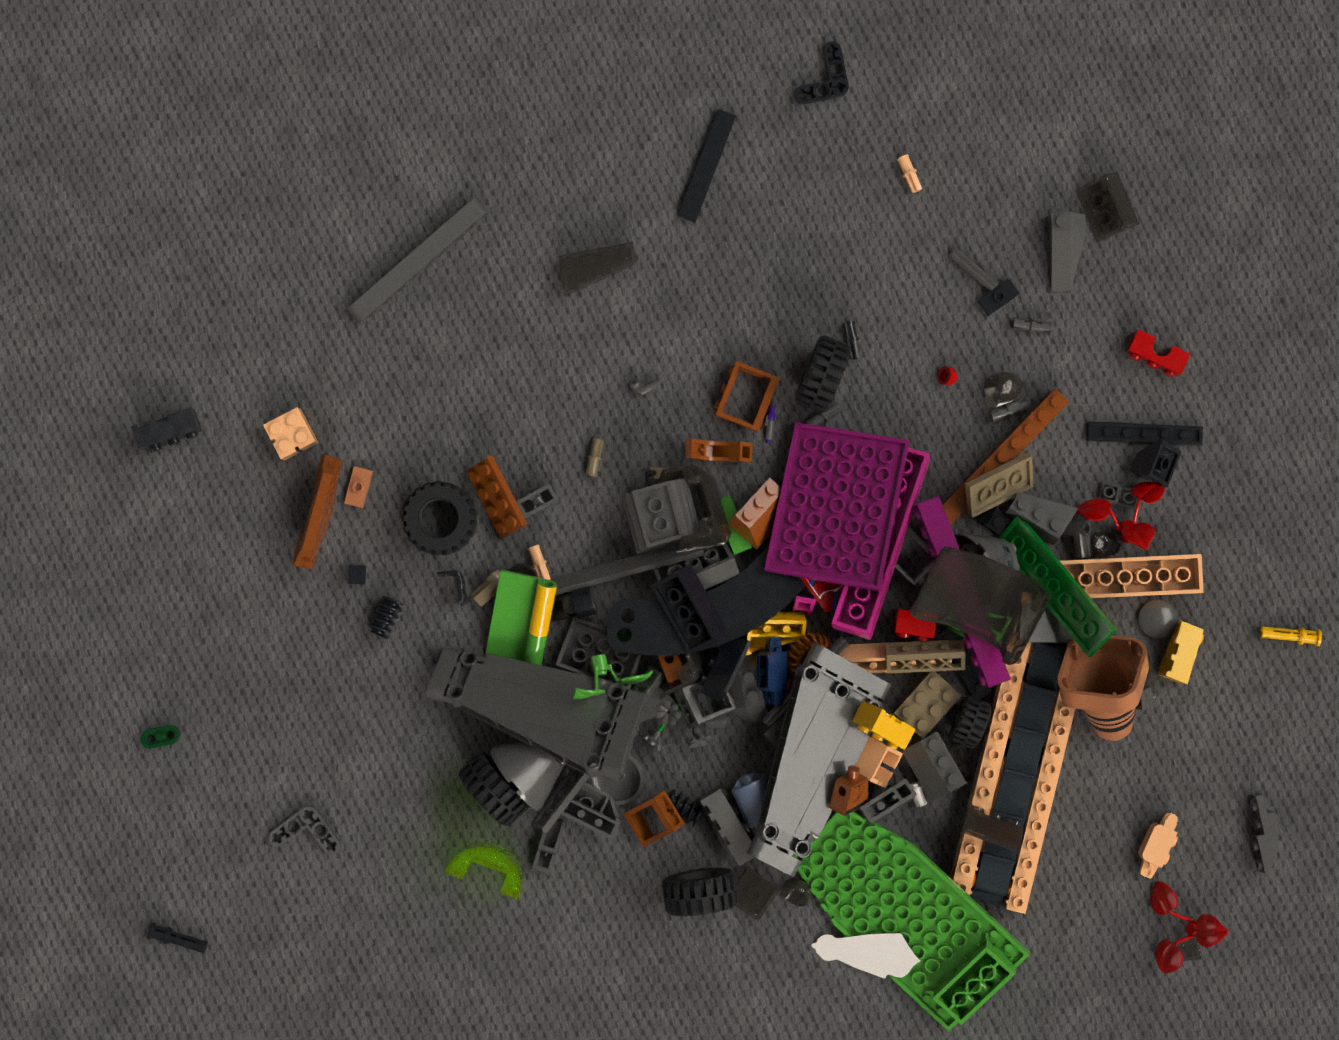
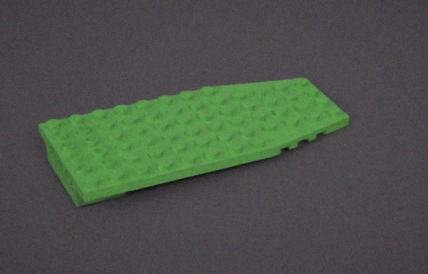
(887, 885)

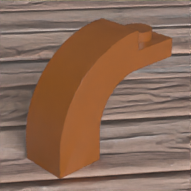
(718, 451)

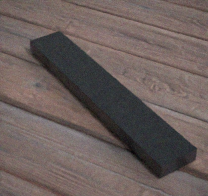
(707, 165)
(1144, 433)

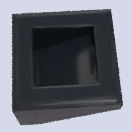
(357, 574)

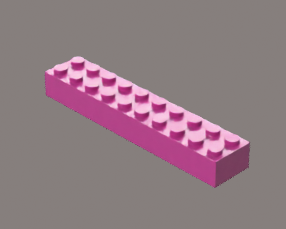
(861, 607)

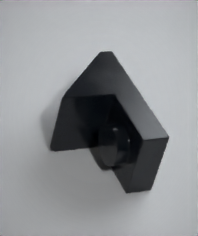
(994, 520)

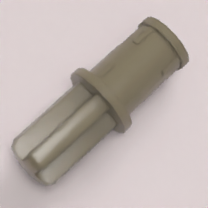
(594, 457)

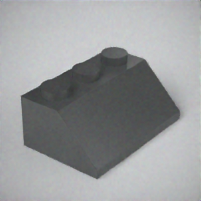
(934, 766)

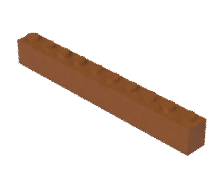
(1008, 448)

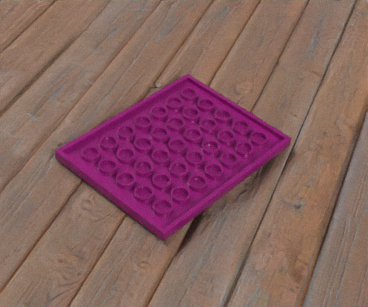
(837, 506)

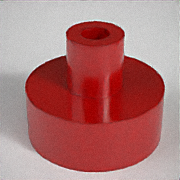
(947, 376)

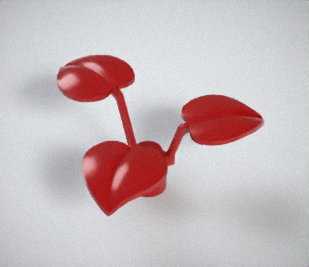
(1130, 532)
(1206, 929)

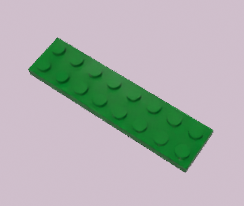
(1068, 599)

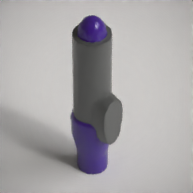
(769, 423)

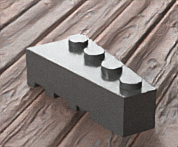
(728, 823)

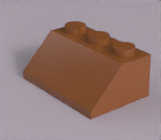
(758, 515)

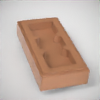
(358, 487)

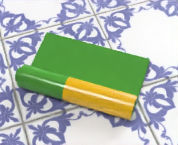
(521, 617)

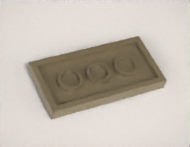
(999, 485)

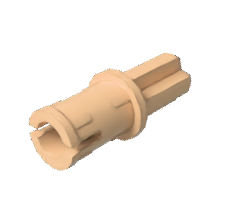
(909, 173)
(539, 562)

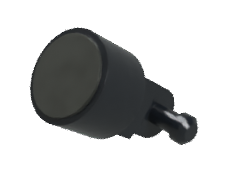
(579, 604)

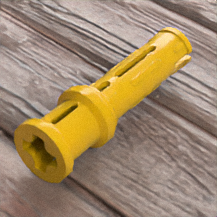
(1300, 635)

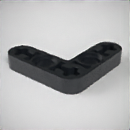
(834, 79)

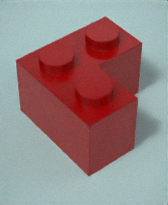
(905, 625)

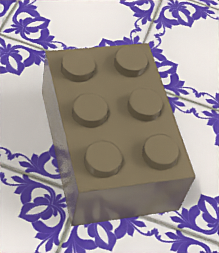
(926, 703)

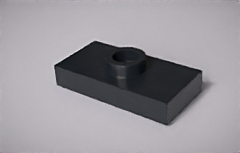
(998, 297)

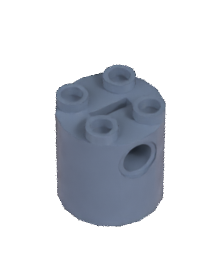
(749, 796)

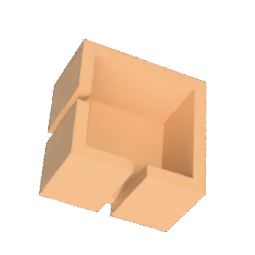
(289, 432)
(871, 759)

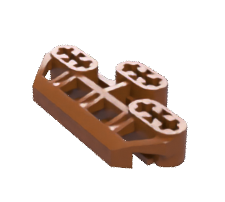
(319, 512)

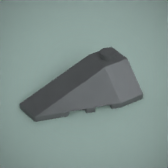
(1065, 245)

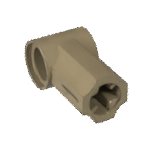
(487, 589)

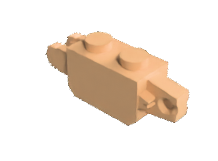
(1157, 845)

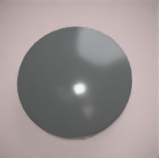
(1157, 619)

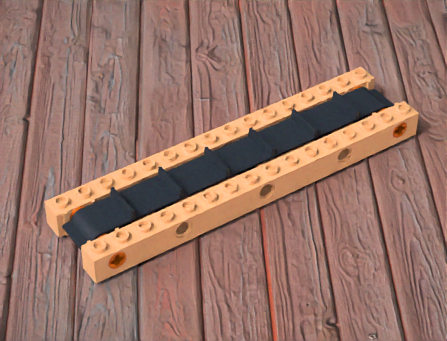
(1012, 781)

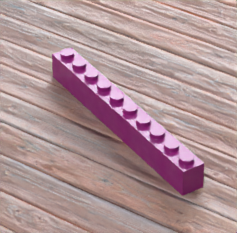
(940, 535)

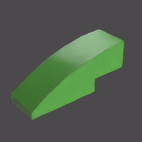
(736, 541)

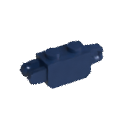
(772, 671)

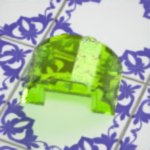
(492, 856)

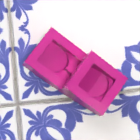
(803, 604)

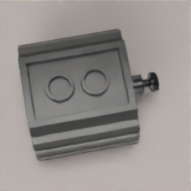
(660, 513)

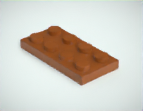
(496, 497)

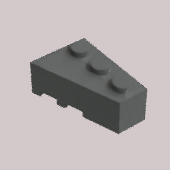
(1044, 516)

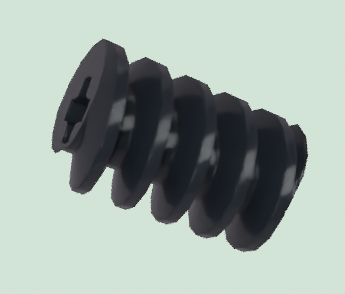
(385, 616)
(684, 809)

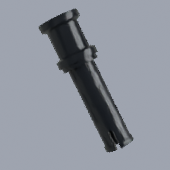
(168, 936)

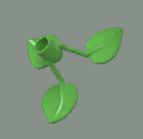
(600, 668)

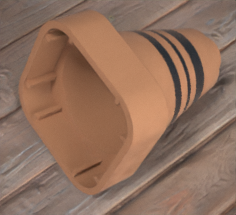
(1106, 684)

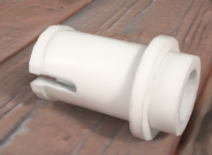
(919, 799)

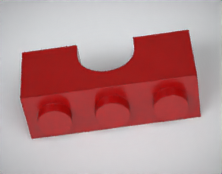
(1141, 348)

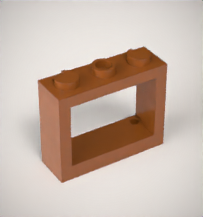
(726, 390)

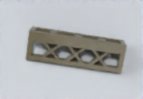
(925, 652)

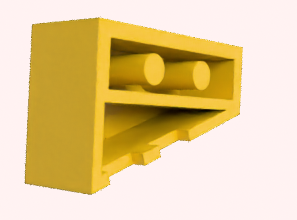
(784, 625)
(1181, 653)
(883, 726)

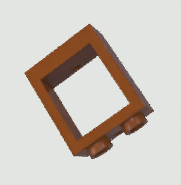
(660, 803)

